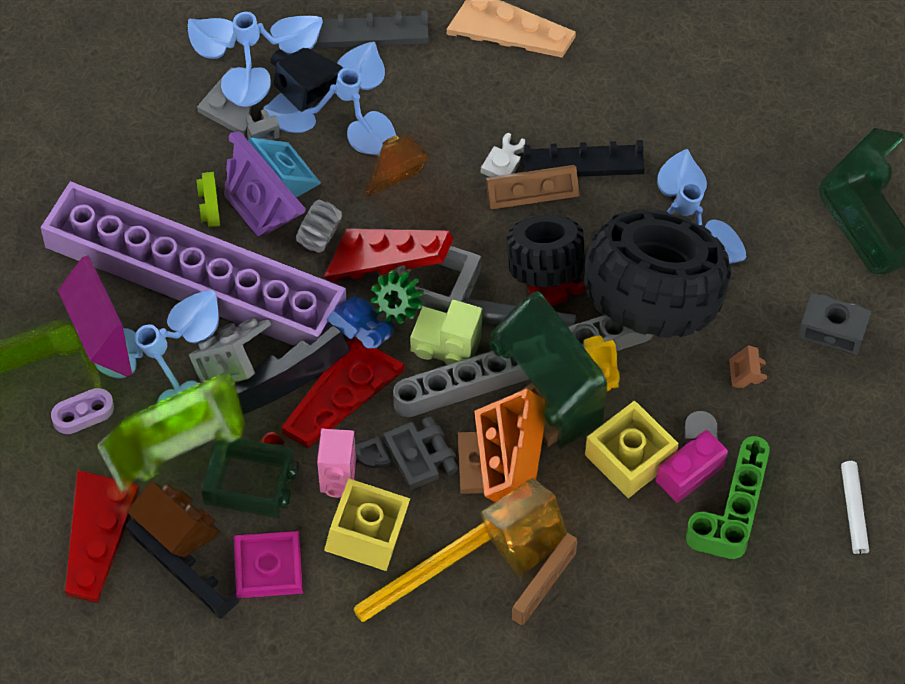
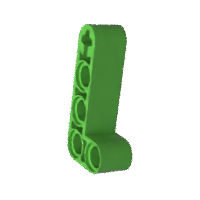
(741, 498)

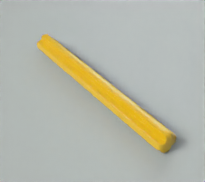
(421, 573)

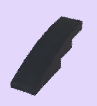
(301, 364)

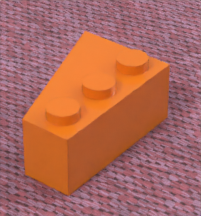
(510, 442)

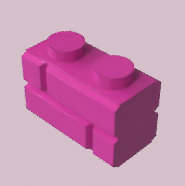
(691, 466)

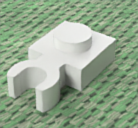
(503, 160)

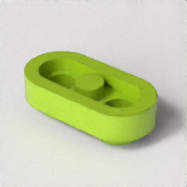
(207, 189)

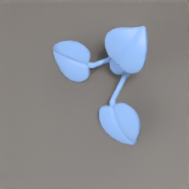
(360, 70)
(249, 85)
(687, 182)
(193, 318)

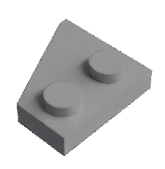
(223, 111)

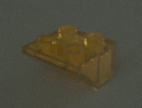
(525, 525)

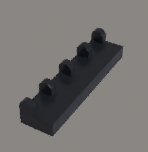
(588, 160)
(182, 571)

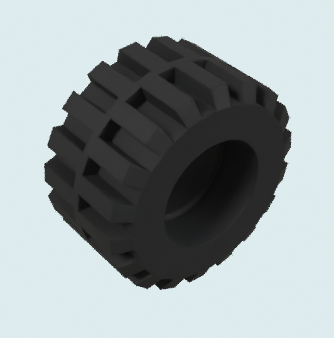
(546, 250)

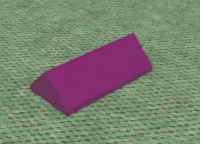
(95, 318)

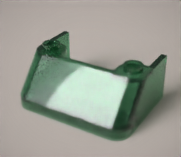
(859, 207)
(555, 365)

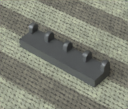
(381, 30)

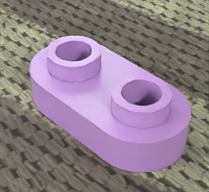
(82, 410)

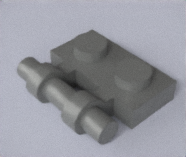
(412, 457)

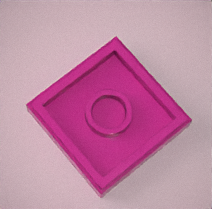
(268, 564)

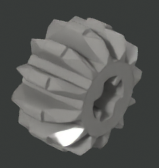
(319, 226)

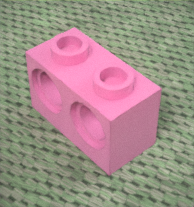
(336, 460)

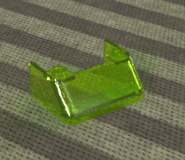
(42, 342)
(172, 428)

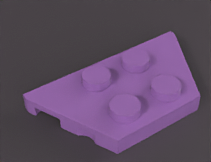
(257, 190)

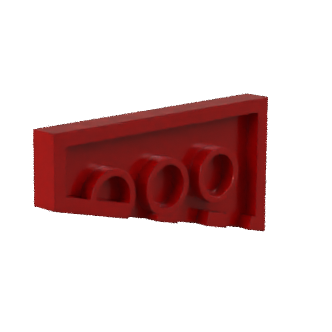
(385, 250)
(341, 391)
(95, 532)

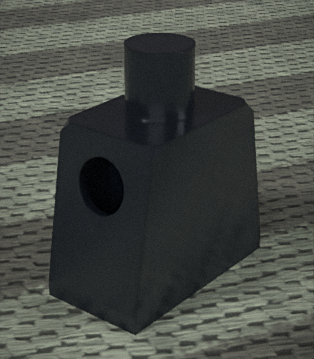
(304, 76)

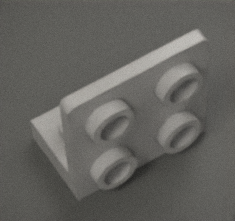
(227, 351)

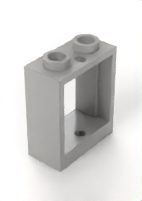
(460, 260)

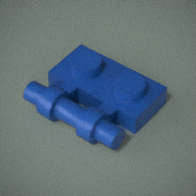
(359, 319)

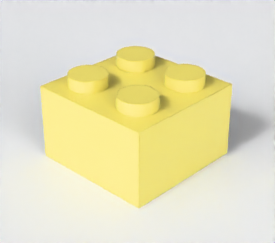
(630, 448)
(367, 524)

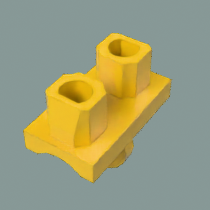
(605, 357)

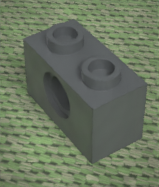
(818, 328)

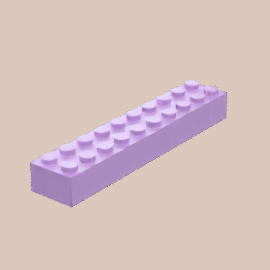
(187, 262)

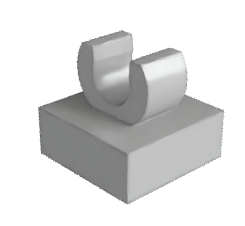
(264, 129)

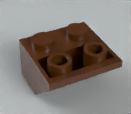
(172, 518)

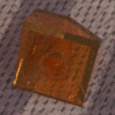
(395, 163)

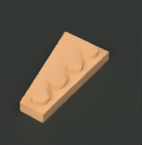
(510, 27)

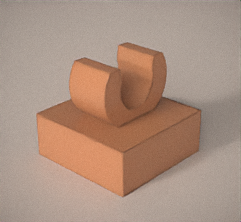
(746, 367)

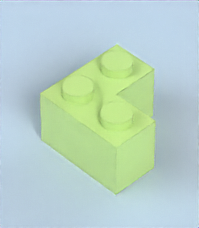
(447, 335)

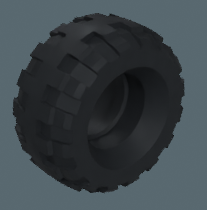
(657, 273)

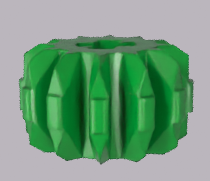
(387, 298)

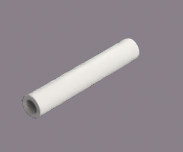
(855, 507)

